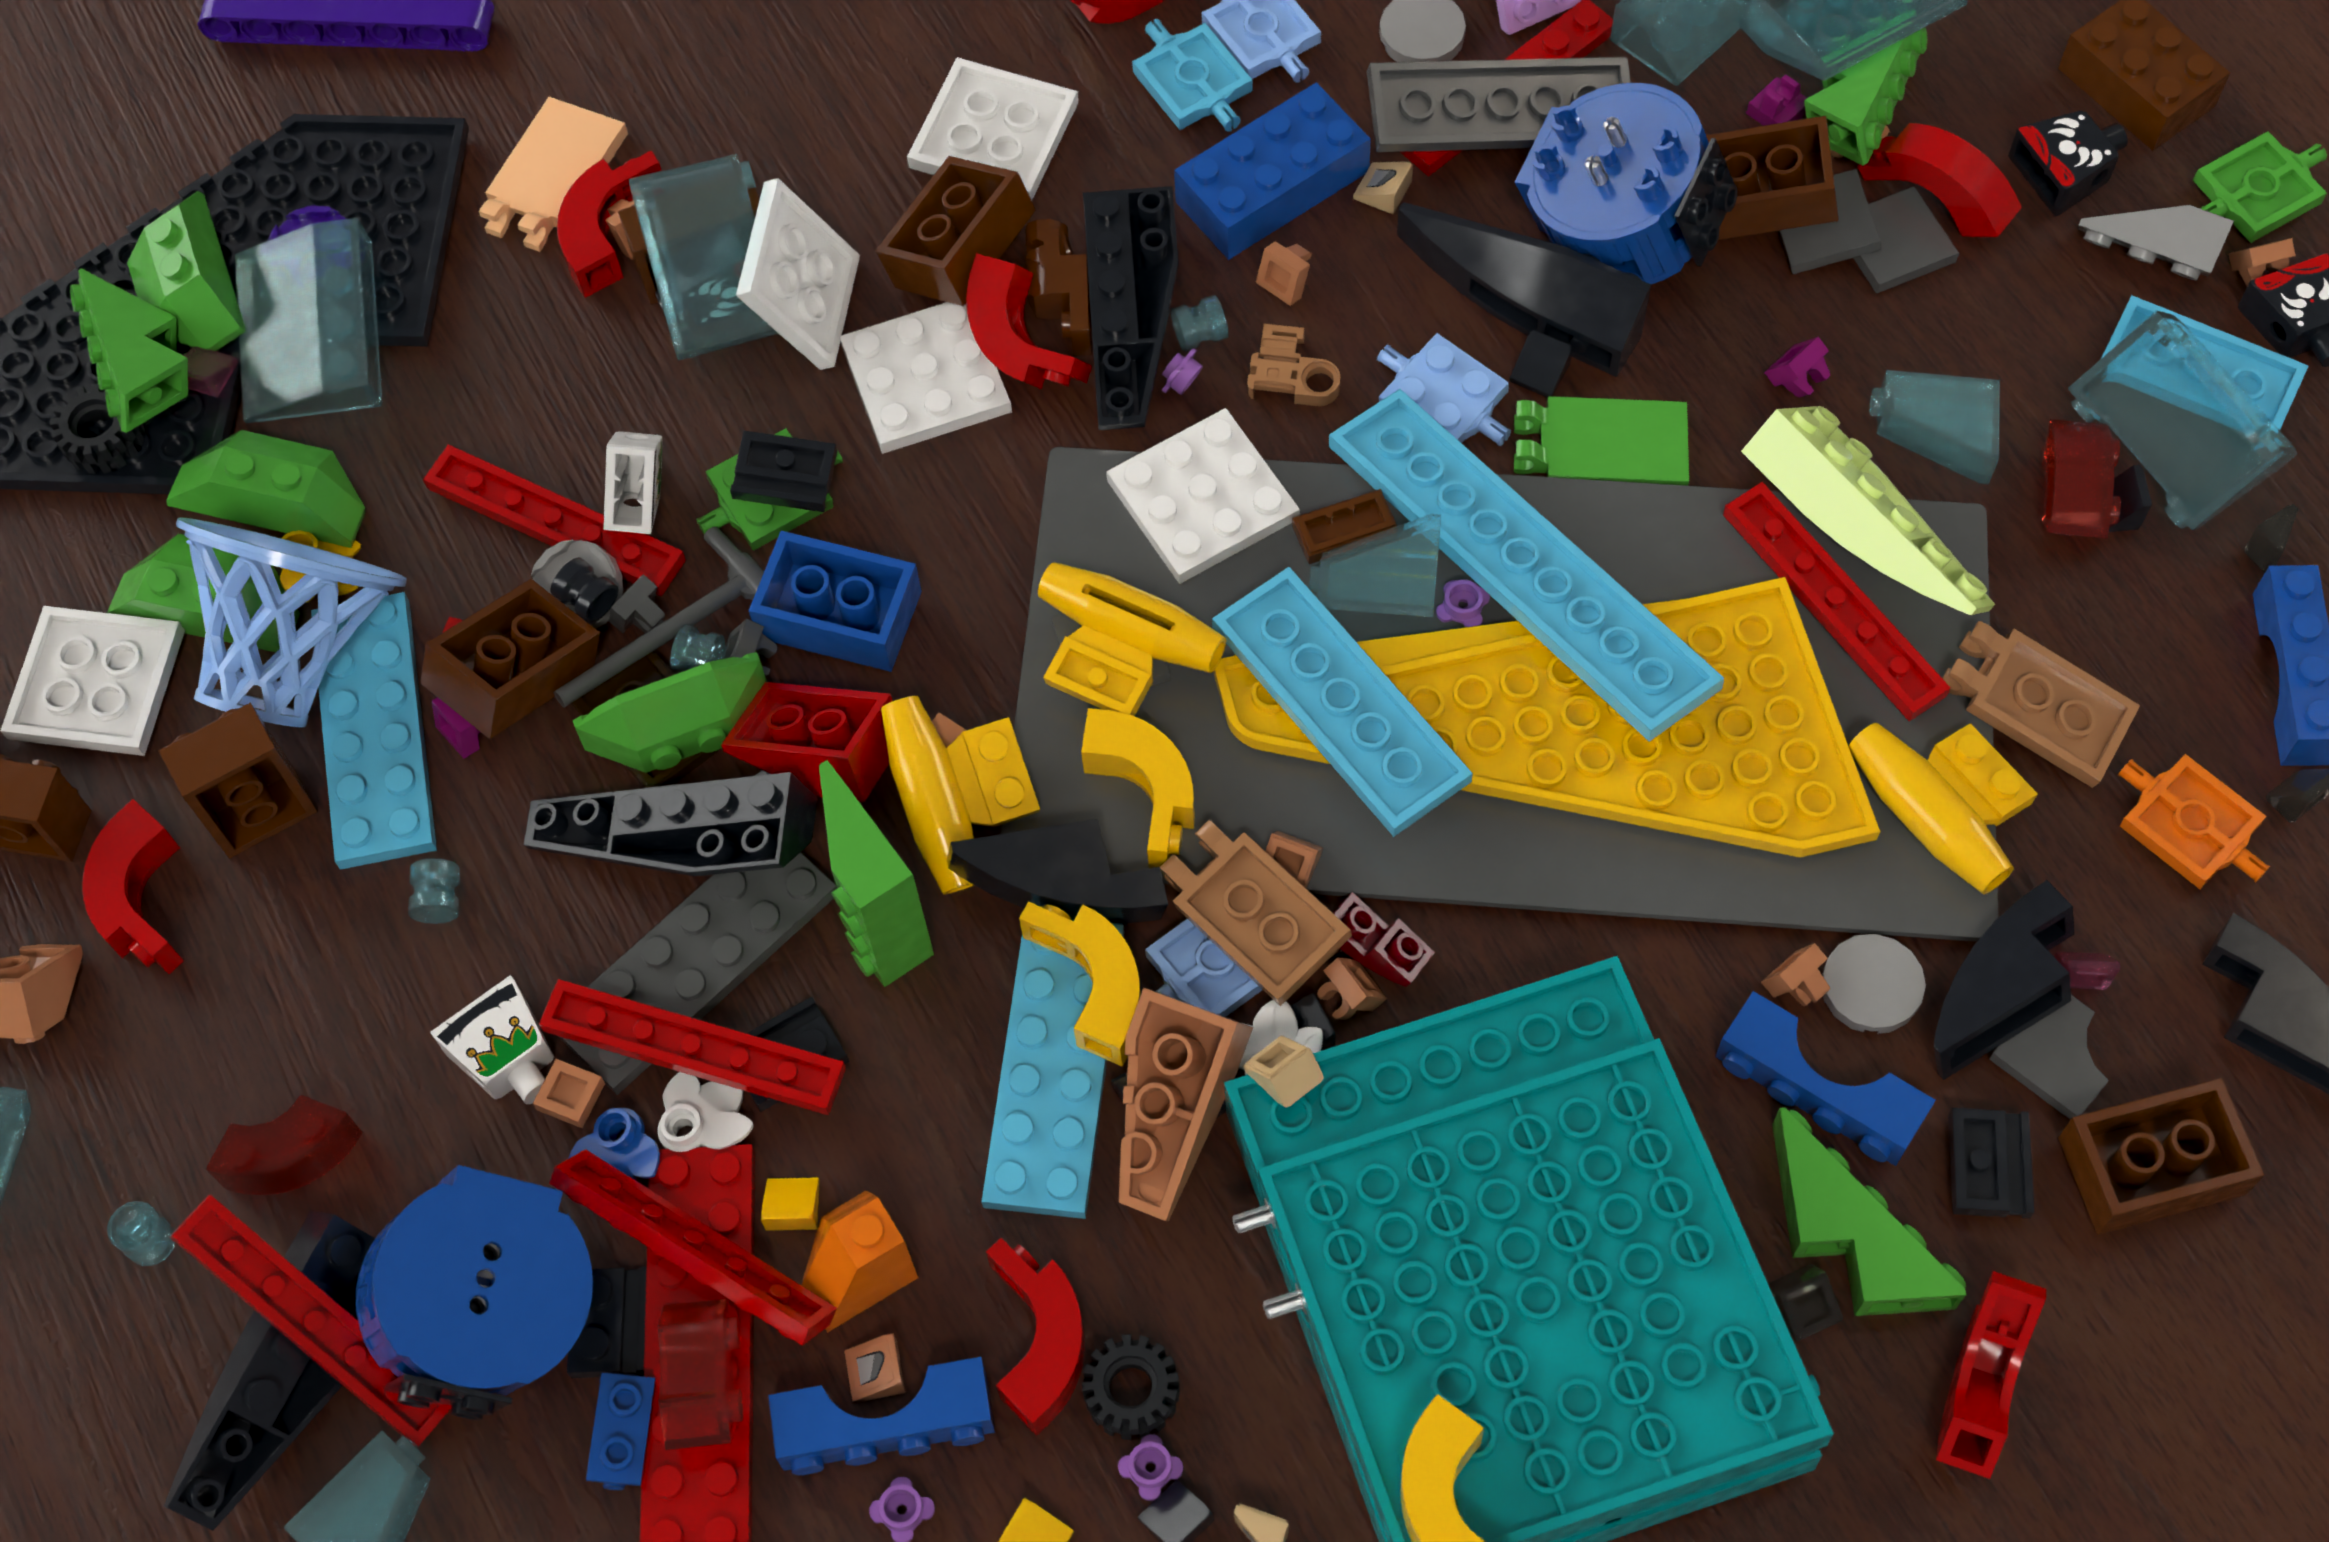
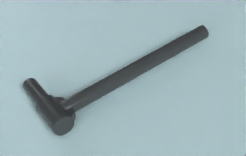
(743, 580)

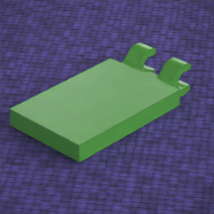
(1604, 440)

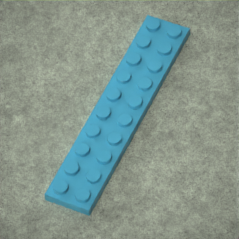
(1528, 565)

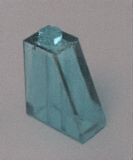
(1942, 419)
(1383, 571)
(368, 1498)

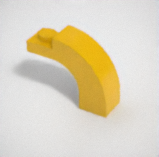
(1144, 755)
(1108, 962)
(1432, 1461)

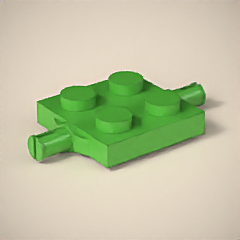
(2262, 185)
(755, 521)

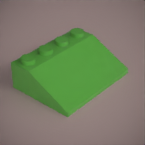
(873, 887)

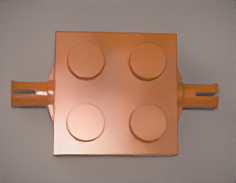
(2192, 821)

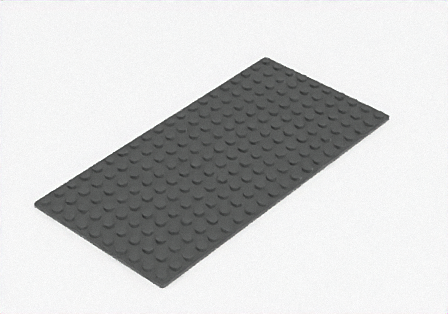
(1476, 846)

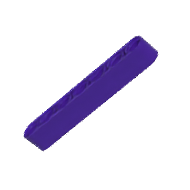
(351, 23)

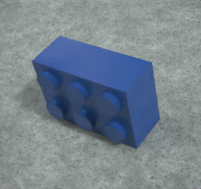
(836, 600)

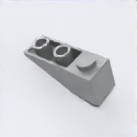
(2177, 235)

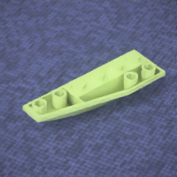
(1859, 505)

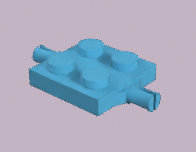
(1192, 75)

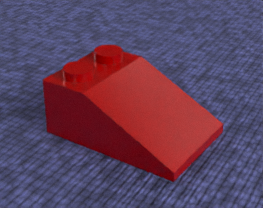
(805, 725)

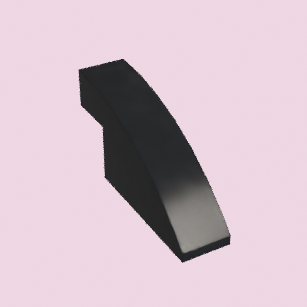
(1059, 868)
(2006, 980)
(2285, 1006)

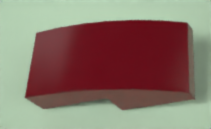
(1386, 950)

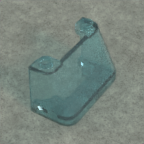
(697, 242)
(2182, 419)

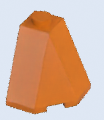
(857, 1258)

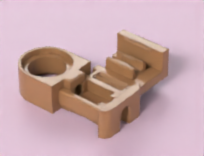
(1281, 364)

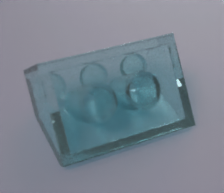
(1674, 34)

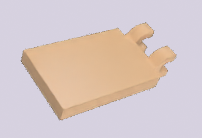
(544, 166)

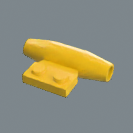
(1120, 635)
(951, 788)
(1948, 797)

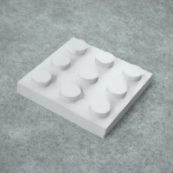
(994, 122)
(798, 274)
(923, 376)
(1202, 495)
(93, 680)

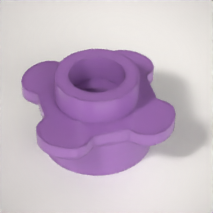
(1181, 372)
(1462, 591)
(1150, 1451)
(900, 1494)

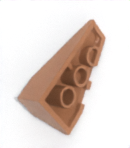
(36, 989)
(1172, 1095)

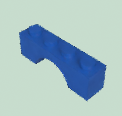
(2295, 618)
(1874, 1115)
(948, 1407)

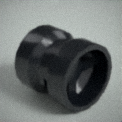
(580, 587)

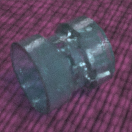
(1199, 323)
(434, 891)
(133, 1225)

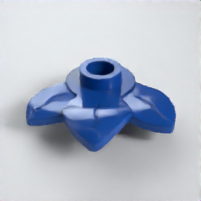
(632, 1153)

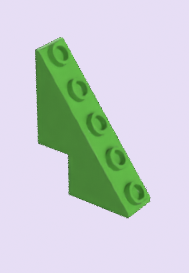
(1864, 96)
(131, 350)
(1839, 1216)

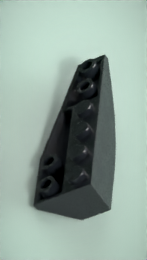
(1534, 284)
(1131, 293)
(682, 826)
(267, 1384)

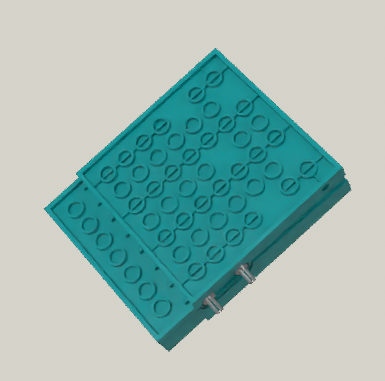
(1546, 1246)

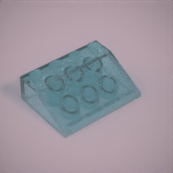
(1835, 34)
(309, 323)

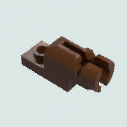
(1059, 281)

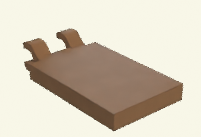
(2042, 701)
(1256, 912)

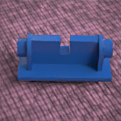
(620, 1430)

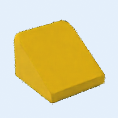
(791, 1204)
(1035, 1525)

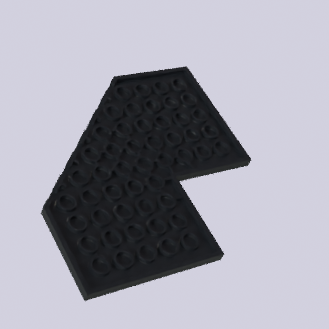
(381, 169)

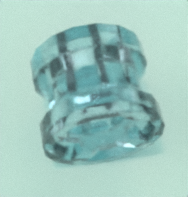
(694, 648)

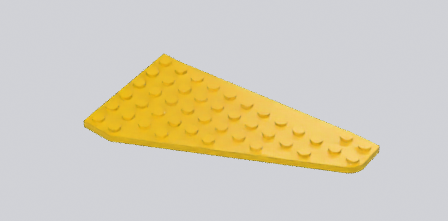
(1742, 769)

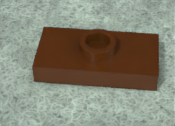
(1342, 524)

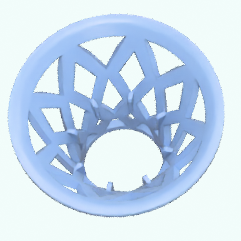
(255, 556)

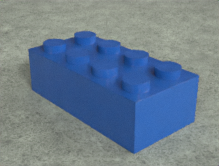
(1272, 170)

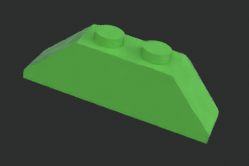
(185, 274)
(271, 487)
(167, 589)
(674, 715)

